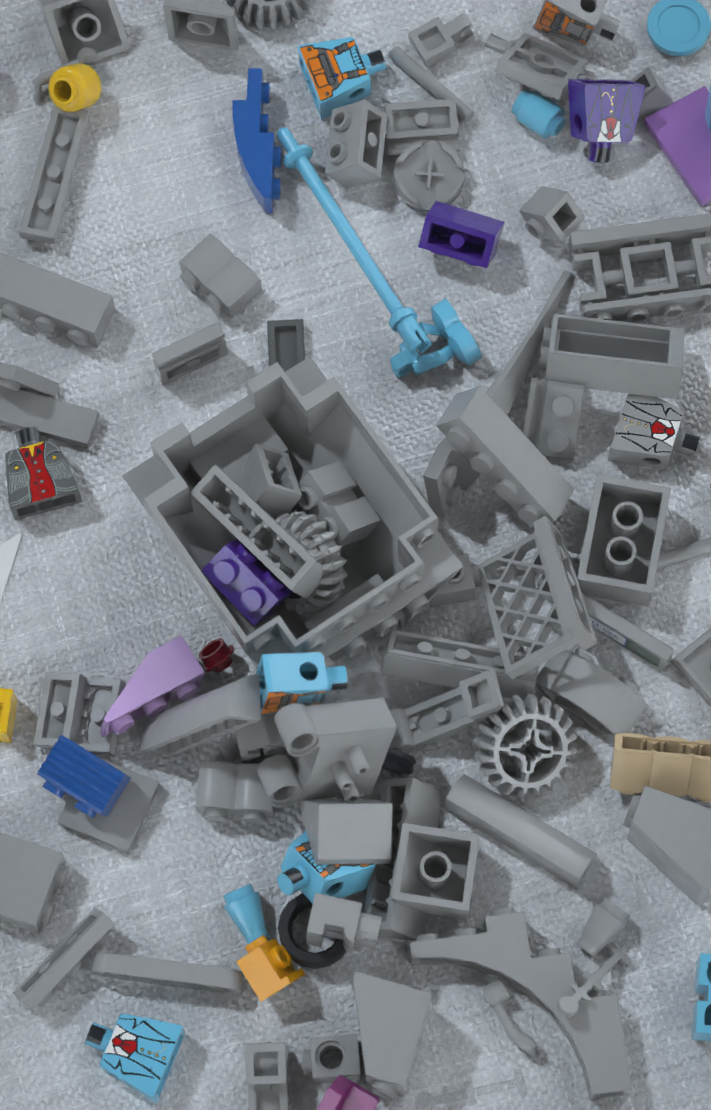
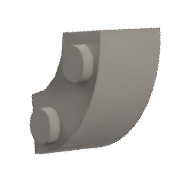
(591, 692)

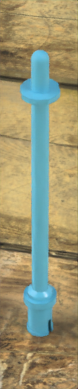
(402, 318)

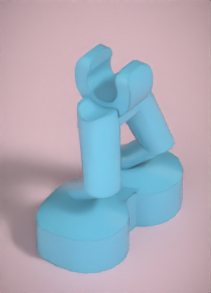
(447, 325)

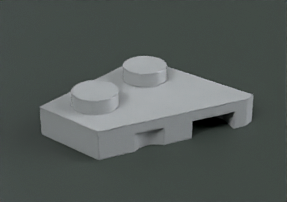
(15, 377)

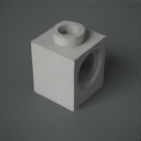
(346, 1045)

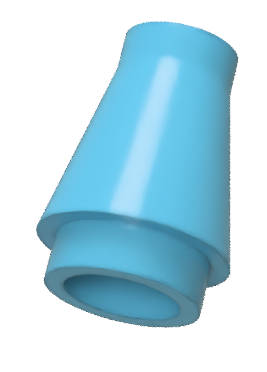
(246, 912)

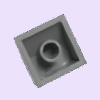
(435, 870)

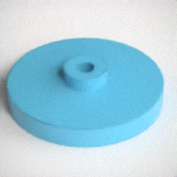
(678, 26)

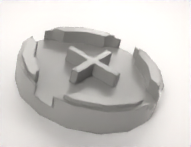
(428, 174)

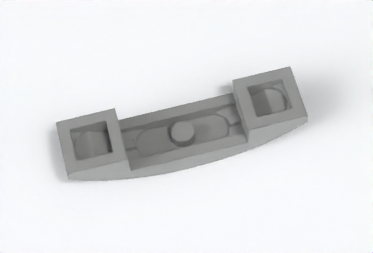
(447, 712)
(267, 1076)

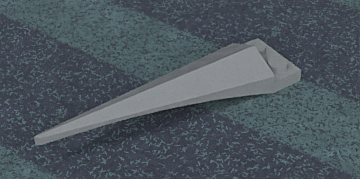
(448, 468)

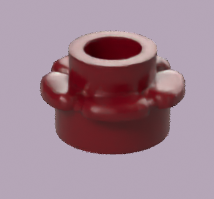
(216, 656)

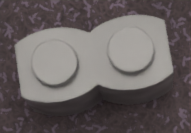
(219, 276)
(232, 791)

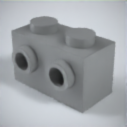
(356, 144)

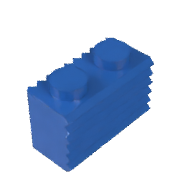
(82, 776)

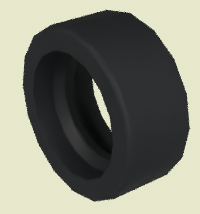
(297, 954)

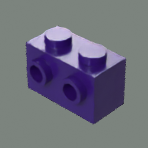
(461, 234)
(246, 582)

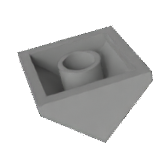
(348, 830)

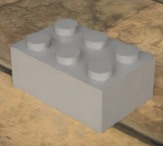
(623, 540)

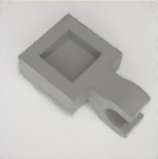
(437, 40)

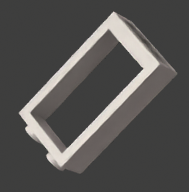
(614, 340)

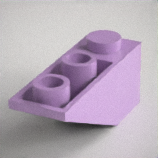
(161, 678)

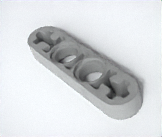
(167, 973)

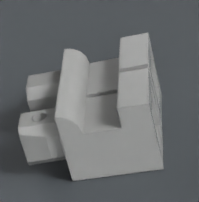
(343, 921)

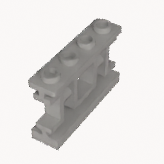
(642, 243)

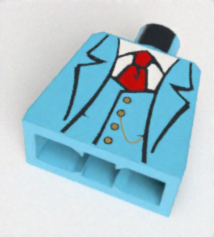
(138, 1051)

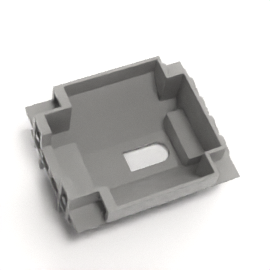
(316, 425)

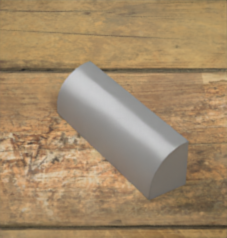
(258, 532)
(203, 718)
(412, 804)
(519, 830)

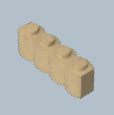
(663, 764)

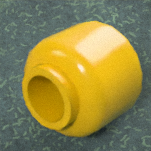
(74, 87)

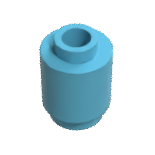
(539, 113)

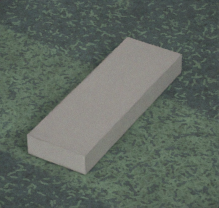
(50, 416)

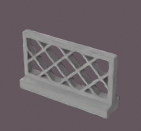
(558, 586)

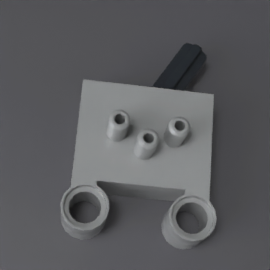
(334, 751)

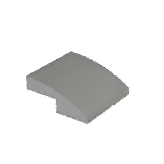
(76, 710)

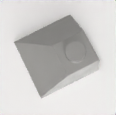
(201, 23)
(84, 25)

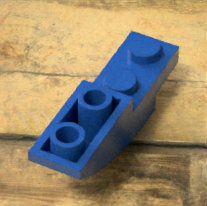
(255, 143)

